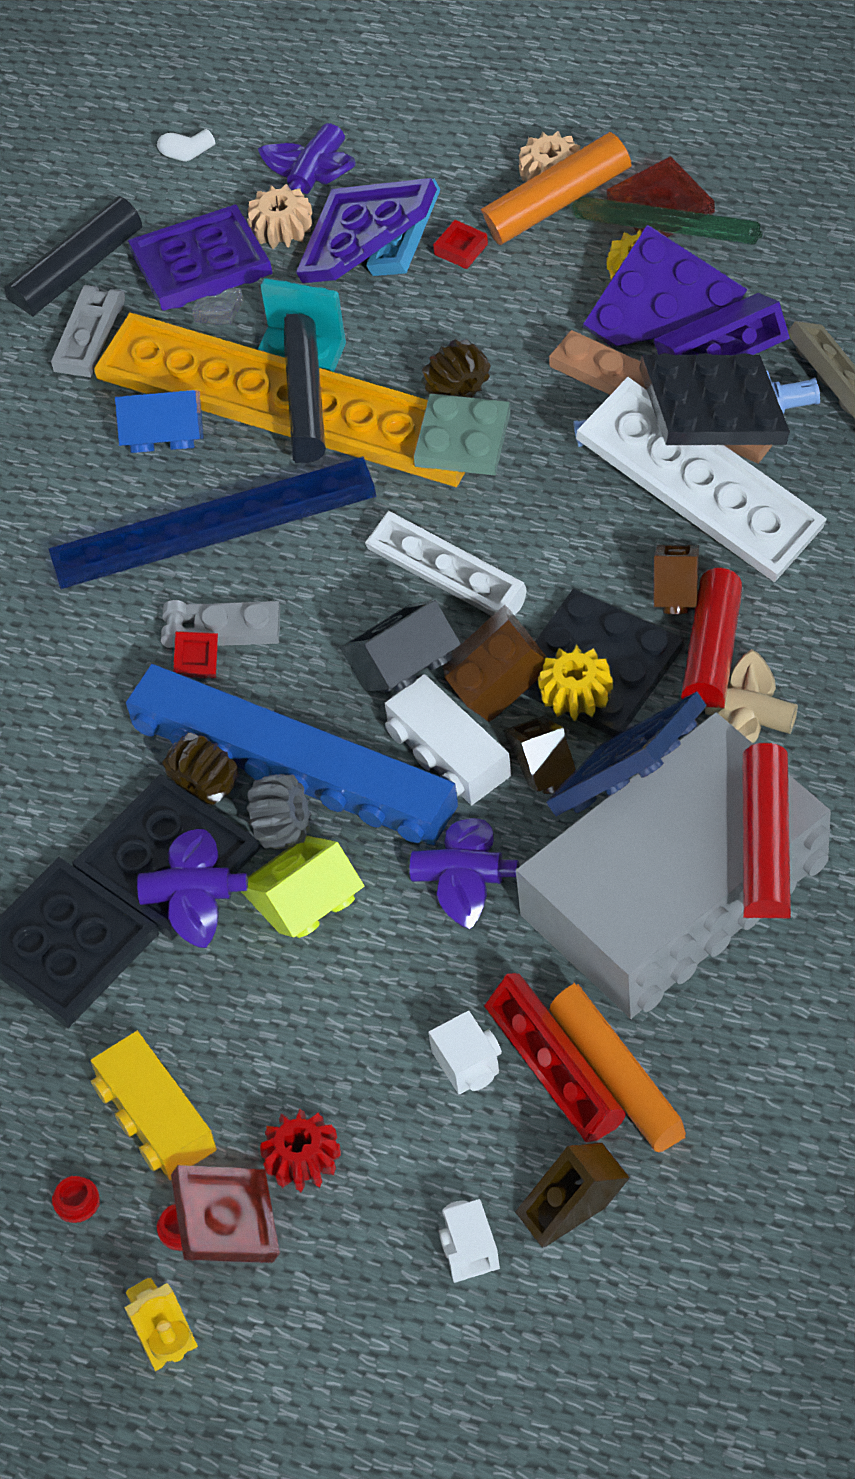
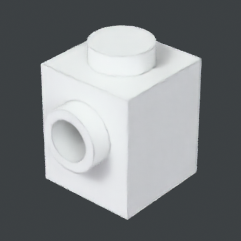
(465, 1052)

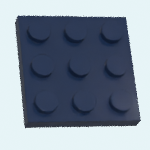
(627, 754)

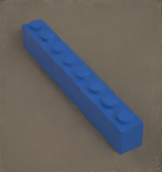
(272, 744)

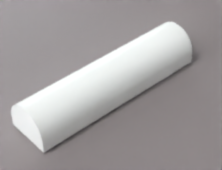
(446, 565)

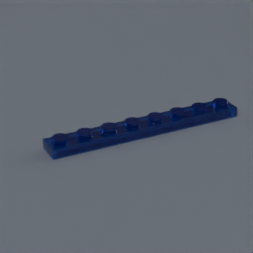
(212, 522)

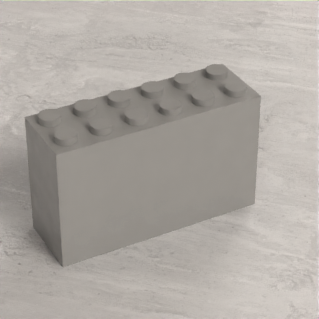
(659, 870)

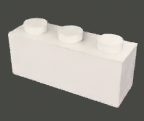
(447, 739)

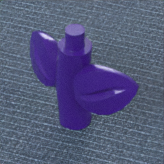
(310, 163)
(463, 869)
(191, 886)

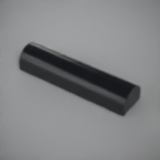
(74, 256)
(303, 388)

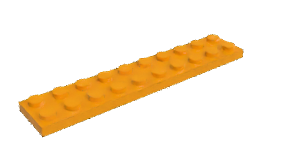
(252, 389)

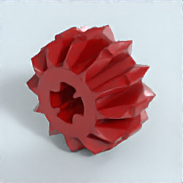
(317, 1153)

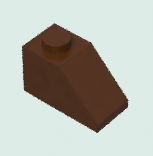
(676, 577)

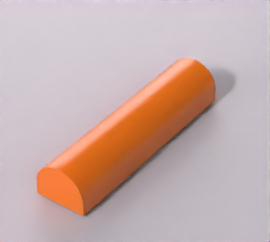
(556, 188)
(617, 1068)

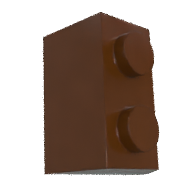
(494, 665)

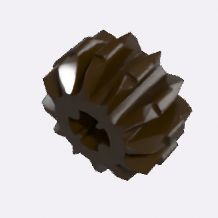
(456, 370)
(201, 768)

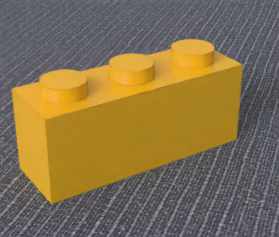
(151, 1105)

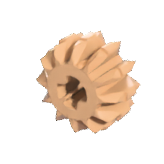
(544, 153)
(279, 216)

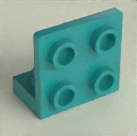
(316, 302)

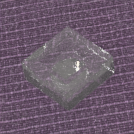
(218, 308)

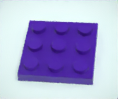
(200, 257)

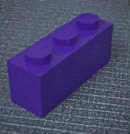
(736, 329)

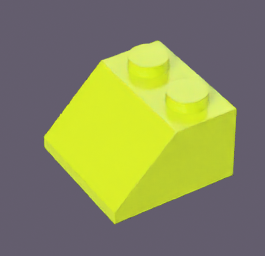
(303, 886)

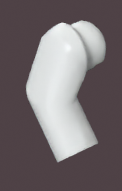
(184, 147)

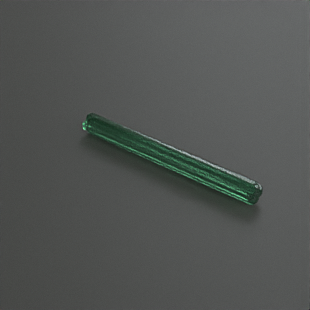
(668, 220)

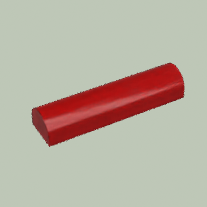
(713, 637)
(766, 832)
(554, 1059)

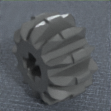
(278, 811)

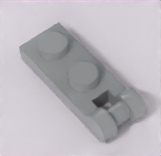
(87, 331)
(234, 622)

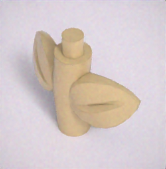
(751, 701)

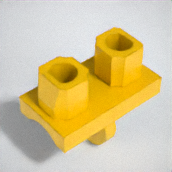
(159, 1323)

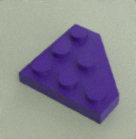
(360, 223)
(658, 292)

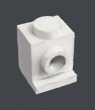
(468, 1240)

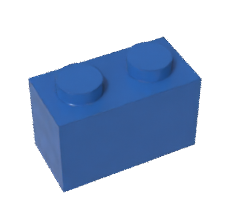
(159, 419)

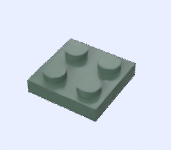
(462, 434)

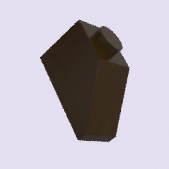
(541, 753)
(572, 1191)

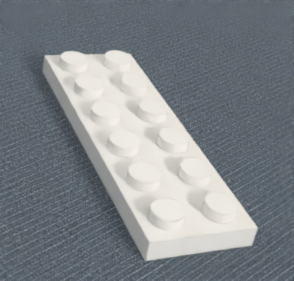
(703, 483)

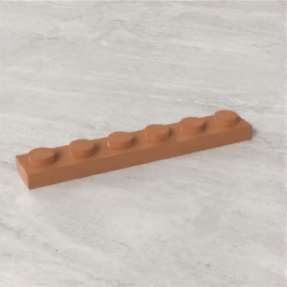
(608, 368)

